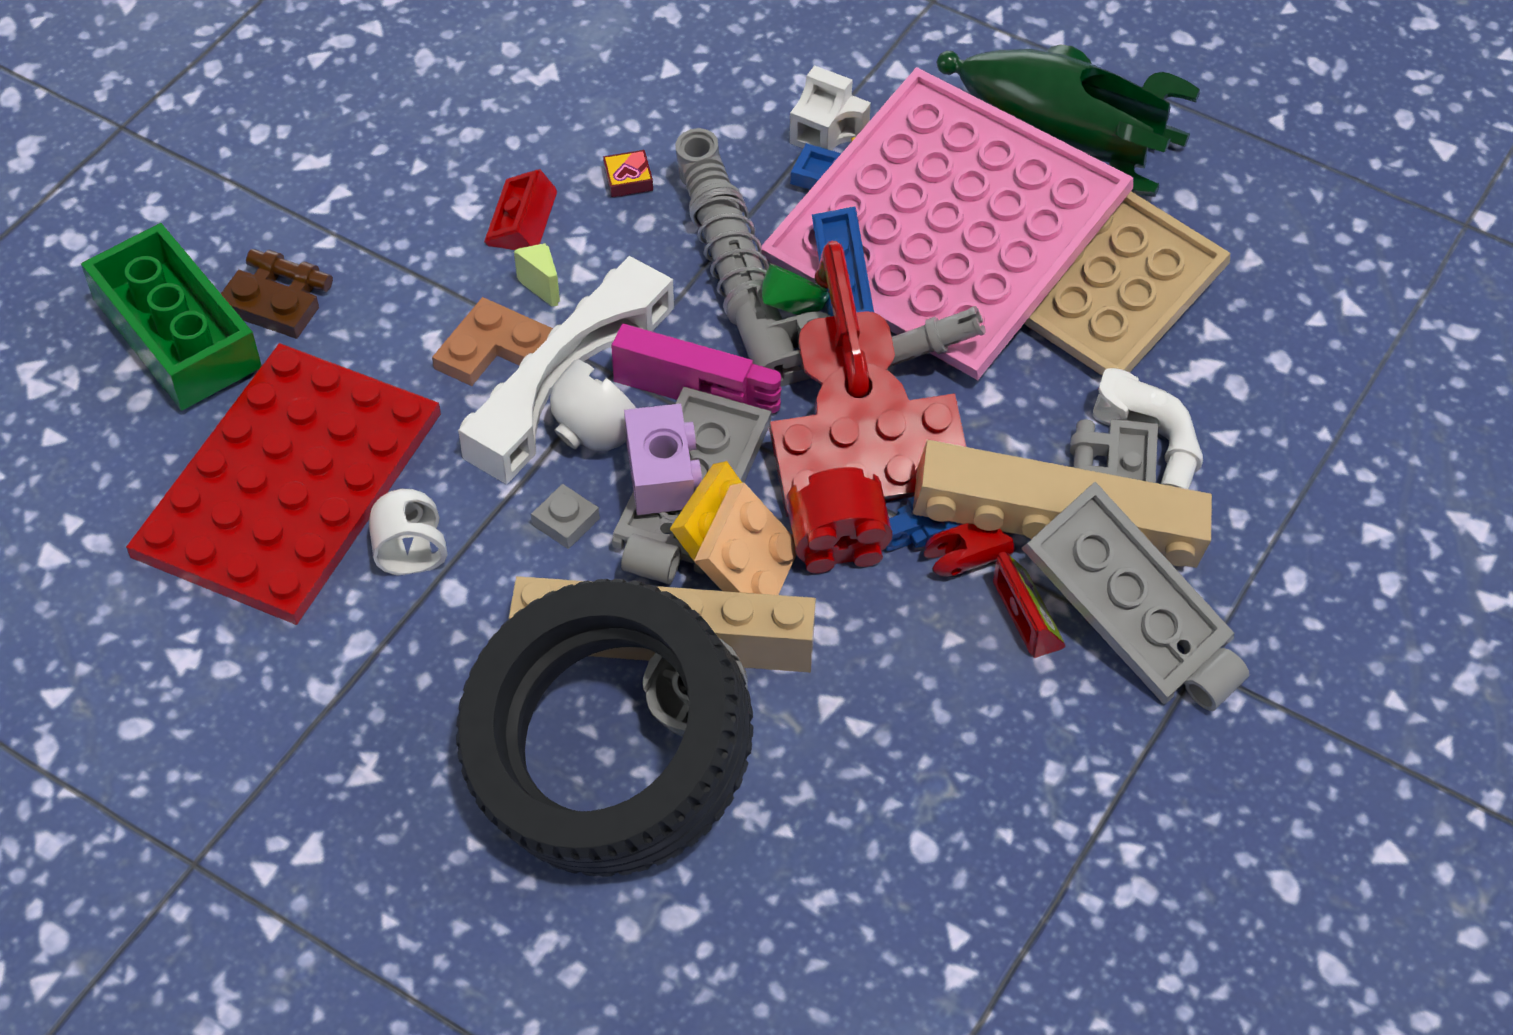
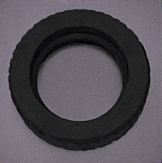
(525, 661)

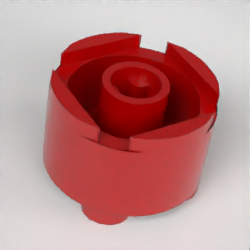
(839, 519)

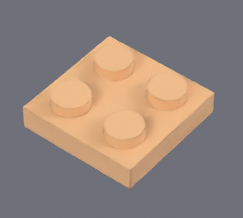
(746, 546)

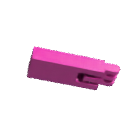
(669, 364)

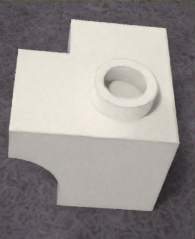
(827, 111)

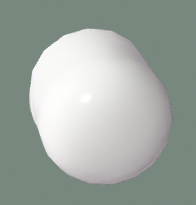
(400, 516)

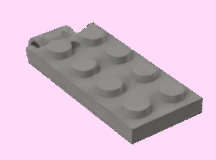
(722, 433)
(1137, 601)

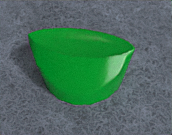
(792, 292)

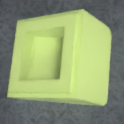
(537, 272)

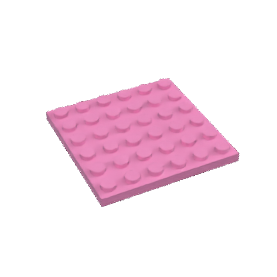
(956, 213)

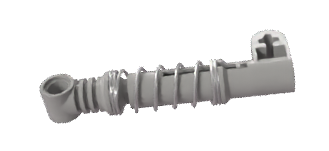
(717, 212)

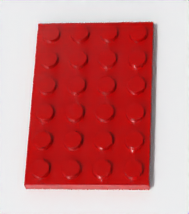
(285, 483)

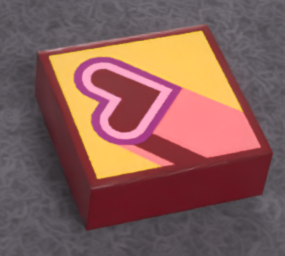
(628, 173)

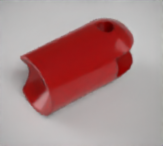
(966, 548)

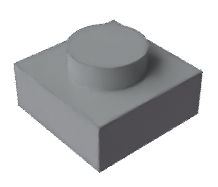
(565, 516)

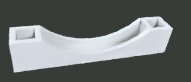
(504, 429)

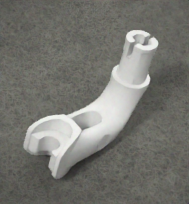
(1130, 400)

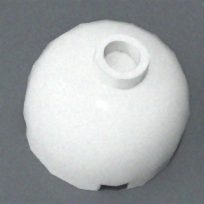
(588, 409)

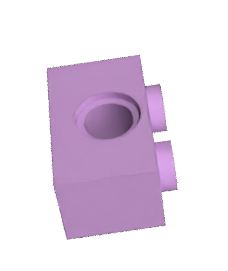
(660, 458)

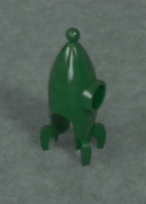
(1079, 102)

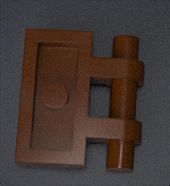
(272, 304)

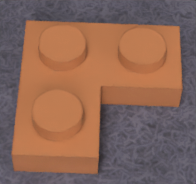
(483, 335)

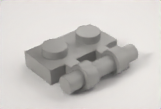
(1128, 448)

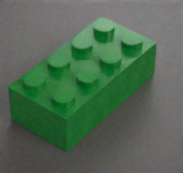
(172, 316)

